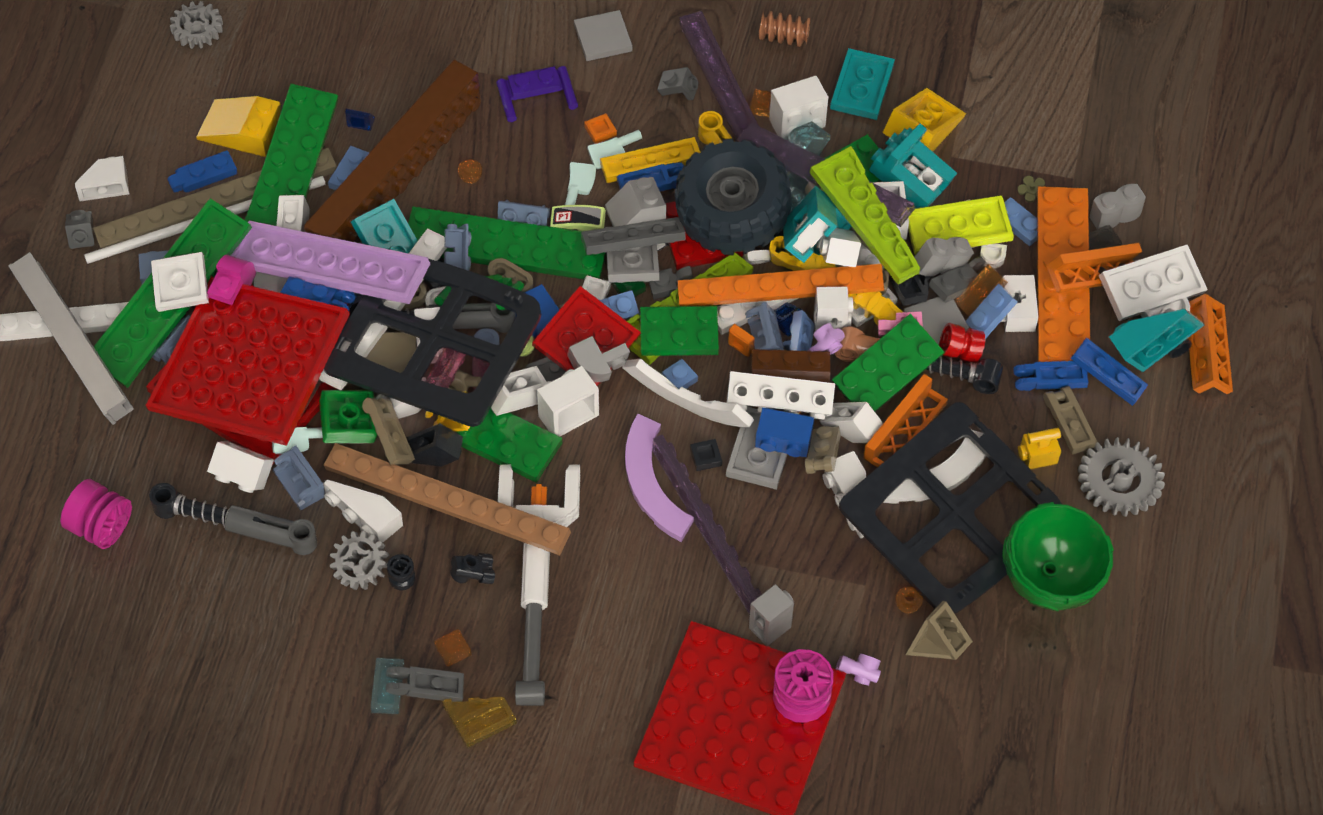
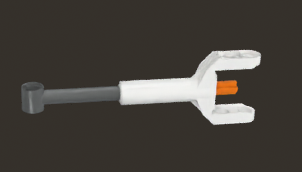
(536, 573)

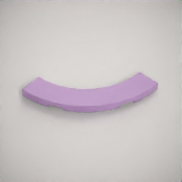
(644, 483)

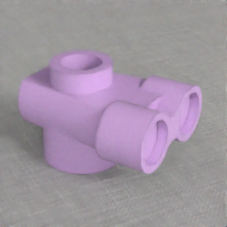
(828, 339)
(864, 669)

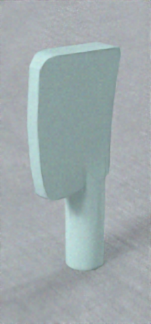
(611, 147)
(581, 181)
(299, 438)

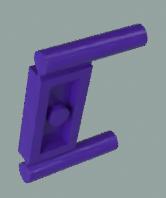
(534, 84)

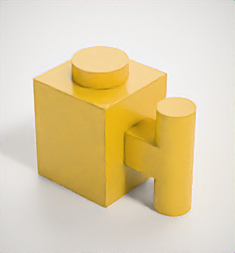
(1040, 448)

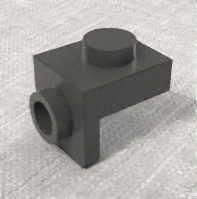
(678, 81)
(79, 229)

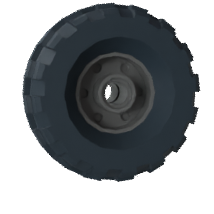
(733, 196)

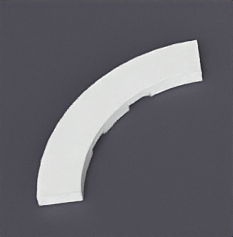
(714, 410)
(949, 473)

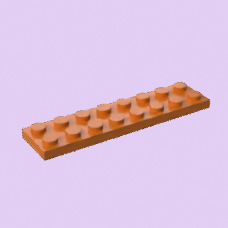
(1061, 230)

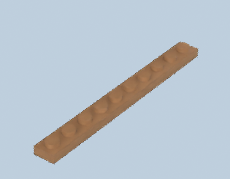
(448, 499)

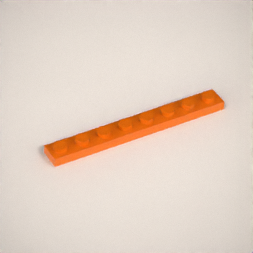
(778, 285)

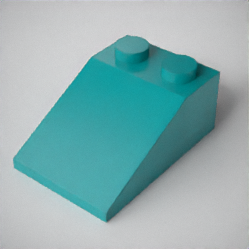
(1152, 337)

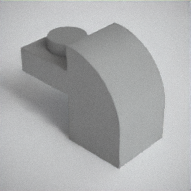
(594, 362)

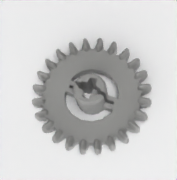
(1126, 465)

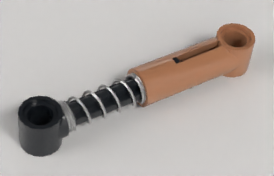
(984, 375)

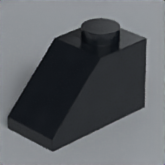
(435, 446)

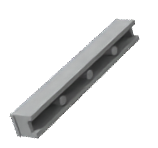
(71, 338)

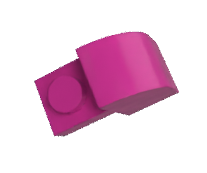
(230, 277)

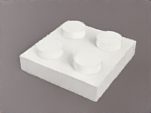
(179, 281)

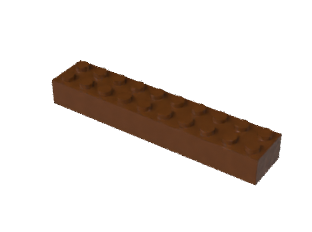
(400, 153)

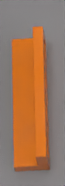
(1087, 261)
(1206, 344)
(900, 416)

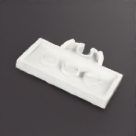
(1154, 284)

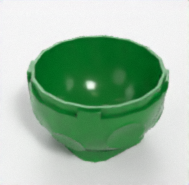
(1068, 545)

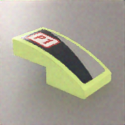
(578, 217)

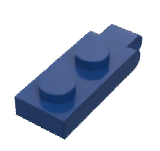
(203, 172)

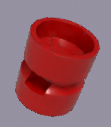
(964, 343)

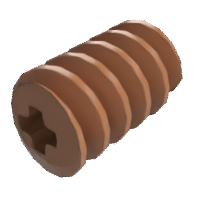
(784, 29)

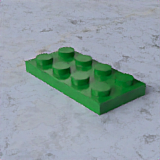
(889, 364)
(513, 442)

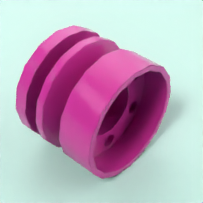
(96, 513)
(798, 698)

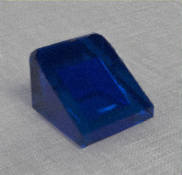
(359, 119)
(785, 316)

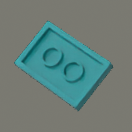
(862, 84)
(385, 228)

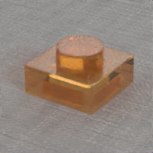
(761, 103)
(452, 648)

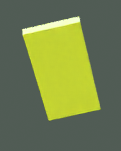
(977, 220)

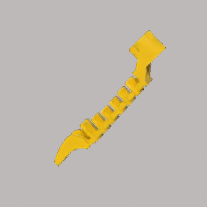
(871, 302)

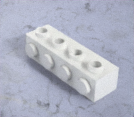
(781, 394)

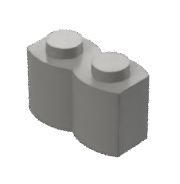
(1117, 206)
(943, 255)

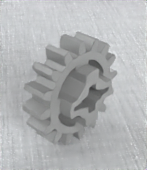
(196, 24)
(349, 554)

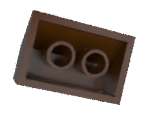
(792, 364)

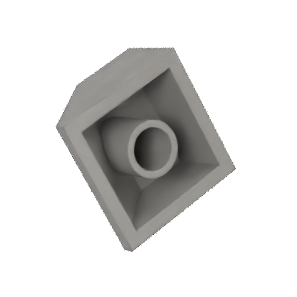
(636, 203)

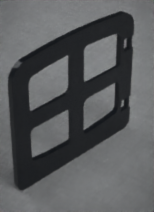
(434, 335)
(954, 510)

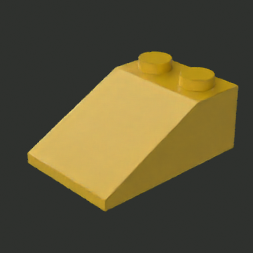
(931, 111)
(241, 124)

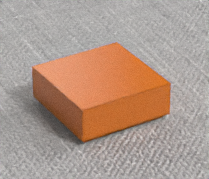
(600, 128)
(741, 340)

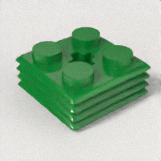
(341, 429)

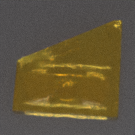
(479, 718)

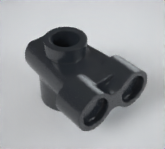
(473, 567)

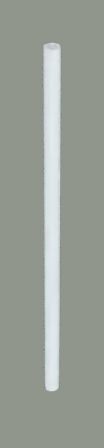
(169, 231)

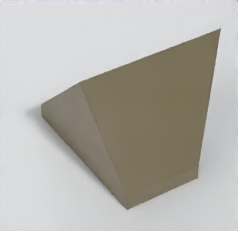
(940, 635)

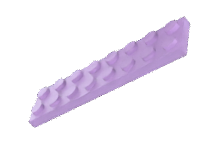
(333, 262)

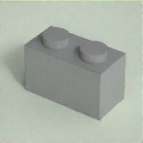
(771, 614)

